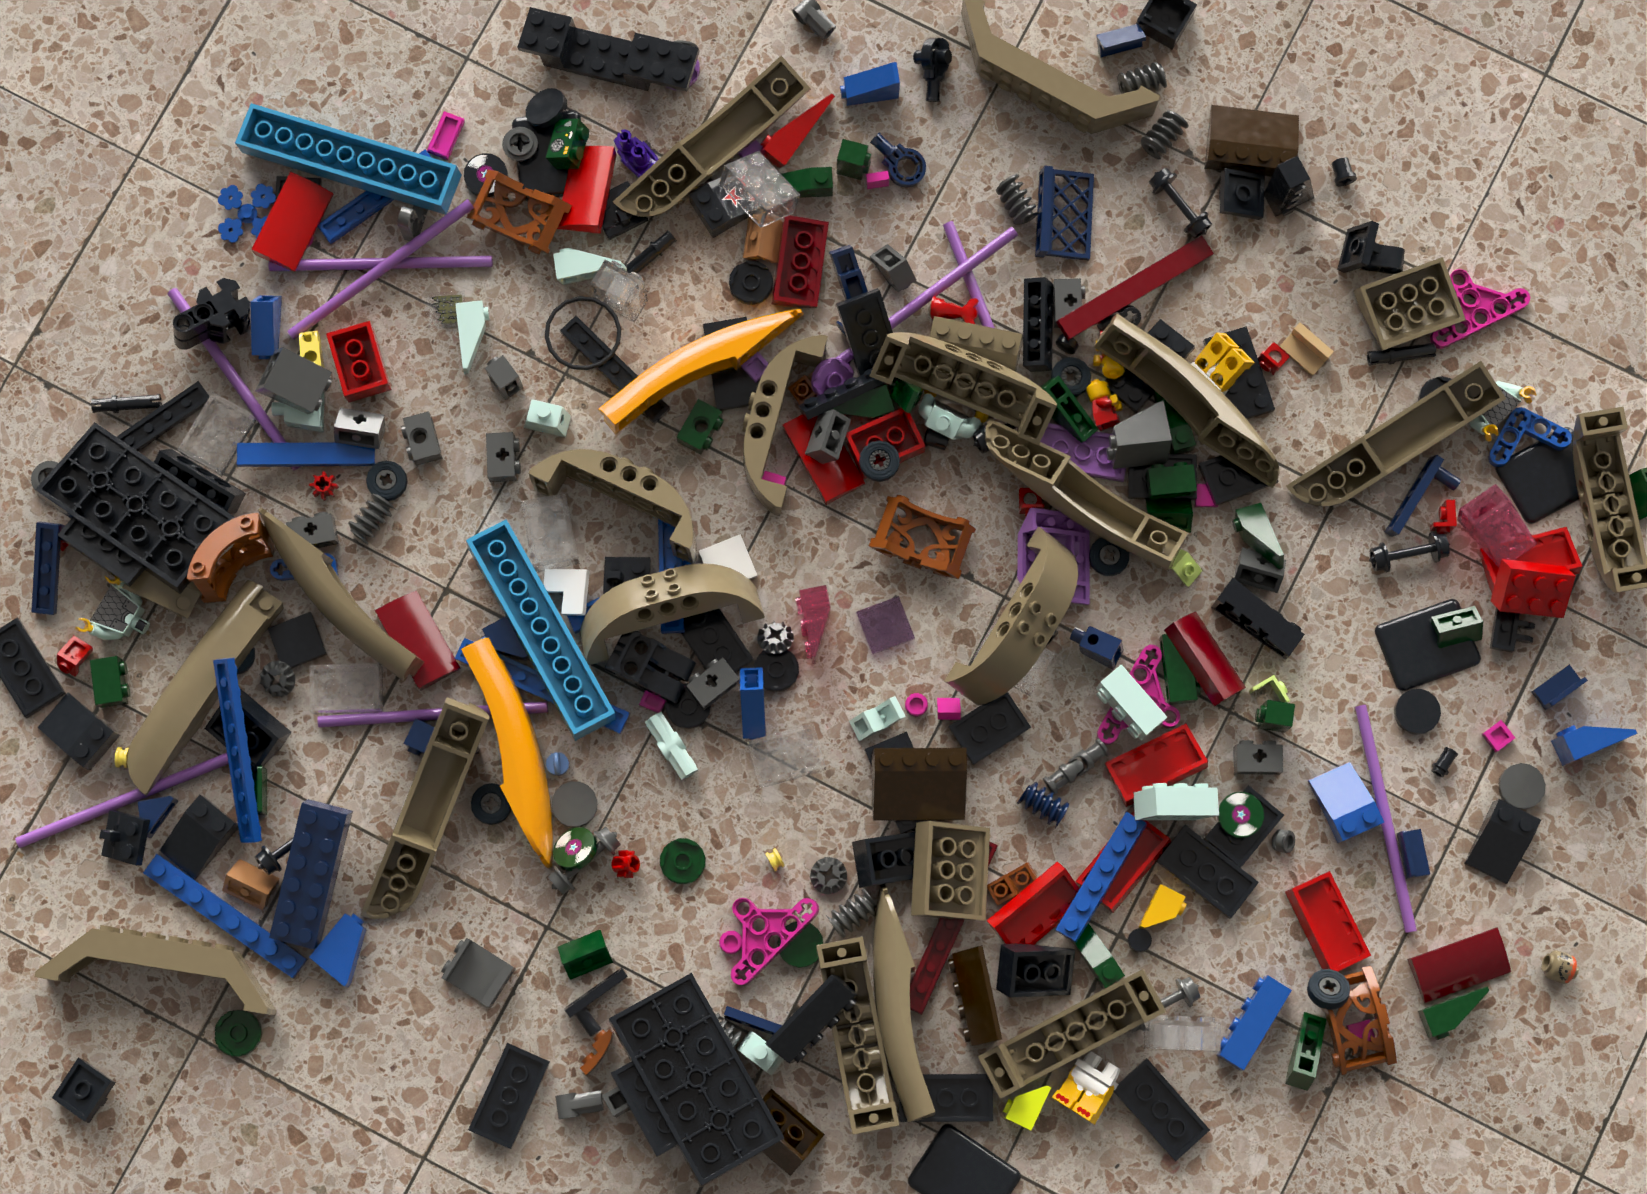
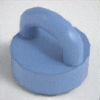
(557, 764)

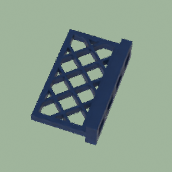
(1045, 218)

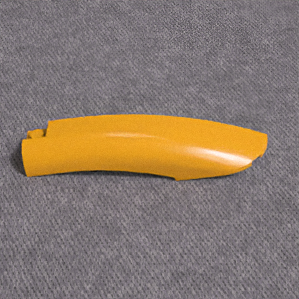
(698, 359)
(521, 757)

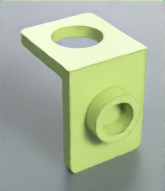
(1186, 568)
(1279, 688)

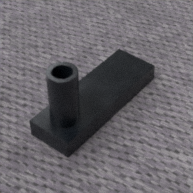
(579, 1007)

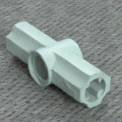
(671, 745)

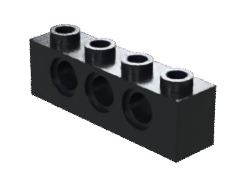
(1037, 324)
(201, 480)

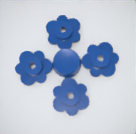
(247, 213)

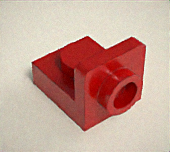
(1447, 513)
(73, 655)

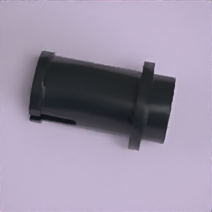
(1445, 760)

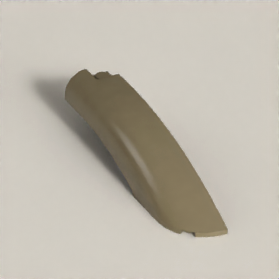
(714, 142)
(1192, 396)
(1399, 439)
(1083, 498)
(323, 587)
(194, 686)
(426, 809)
(892, 999)

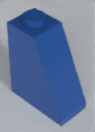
(872, 85)
(265, 325)
(752, 703)
(341, 949)

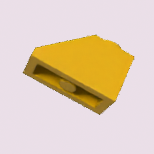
(1163, 907)

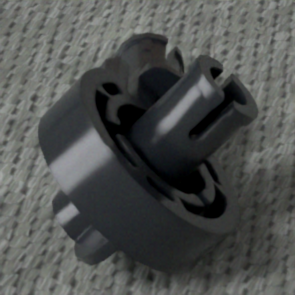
(934, 64)

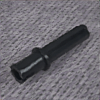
(650, 253)

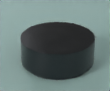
(1067, 346)
(1139, 940)

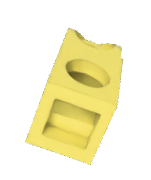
(311, 347)

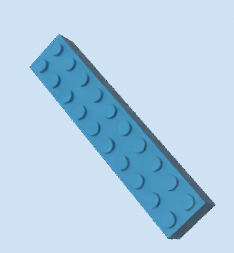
(348, 158)
(541, 630)

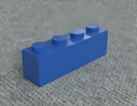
(1253, 1022)

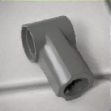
(810, 13)
(573, 1104)

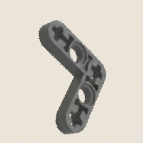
(411, 221)

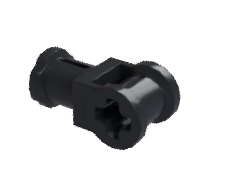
(1123, 312)

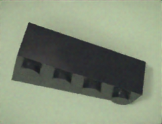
(1288, 187)
(1258, 619)

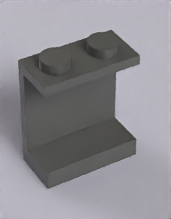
(477, 972)

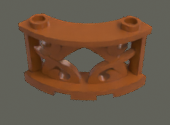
(551, 210)
(891, 546)
(215, 576)
(1382, 1042)

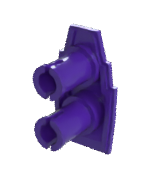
(634, 153)

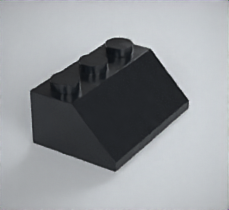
(263, 731)

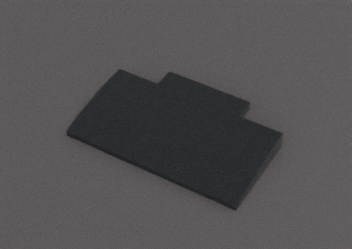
(128, 510)
(690, 1083)

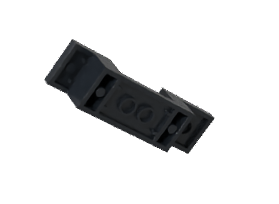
(607, 57)

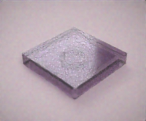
(885, 625)

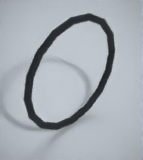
(572, 300)

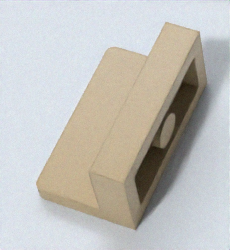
(1306, 349)

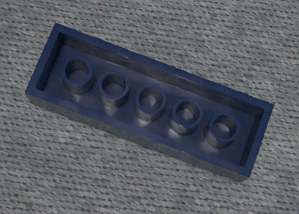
(311, 874)

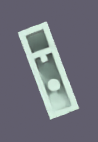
(577, 265)
(471, 328)

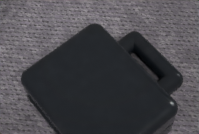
(538, 171)
(1540, 479)
(1413, 650)
(961, 1166)

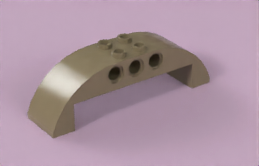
(966, 380)
(774, 381)
(624, 483)
(1608, 499)
(663, 599)
(1024, 624)
(1072, 1033)
(859, 1040)

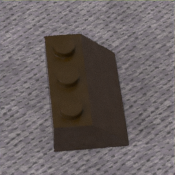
(798, 1134)

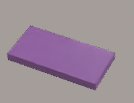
(1089, 455)

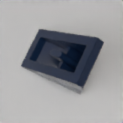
(156, 811)

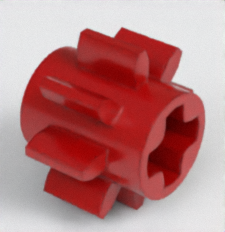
(319, 481)
(625, 863)

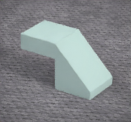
(877, 718)

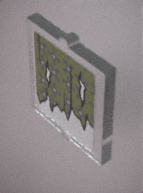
(442, 309)

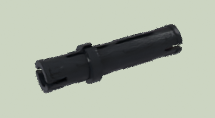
(1394, 355)
(125, 403)

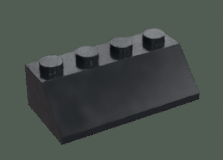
(812, 1019)

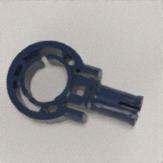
(901, 153)

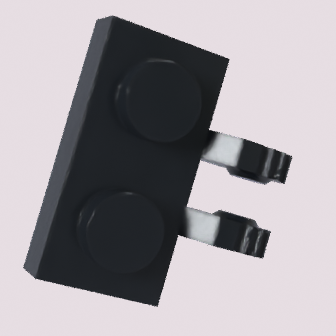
(1505, 631)

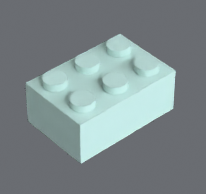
(1130, 703)
(1176, 802)

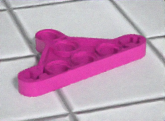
(1484, 303)
(1150, 686)
(759, 941)

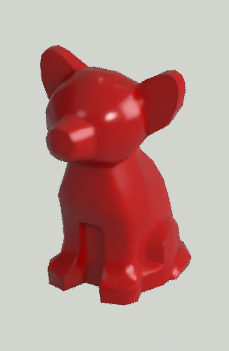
(952, 311)

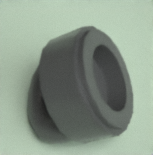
(1283, 841)

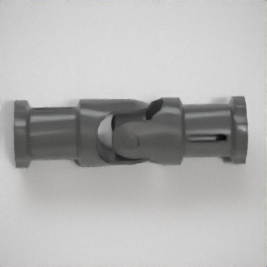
(1069, 771)

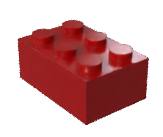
(358, 361)
(895, 428)
(1532, 588)

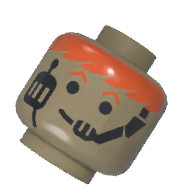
(1560, 967)

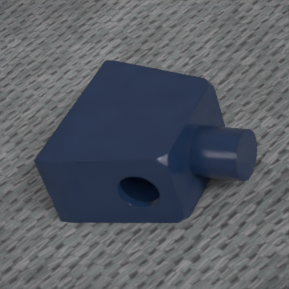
(1105, 651)

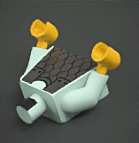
(948, 420)
(1488, 421)
(116, 615)

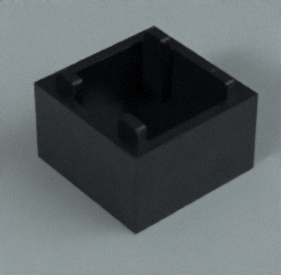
(1166, 20)

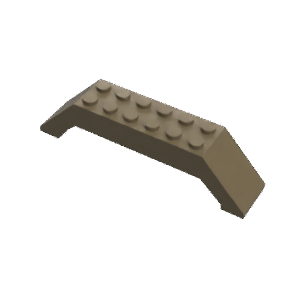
(1046, 85)
(159, 953)

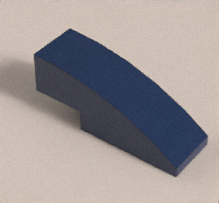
(848, 272)

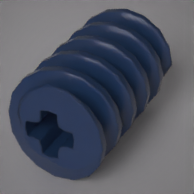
(1043, 804)

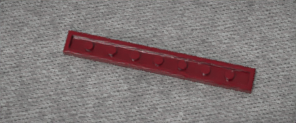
(1134, 288)
(936, 957)

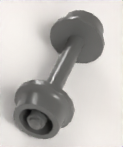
(561, 880)
(1187, 990)

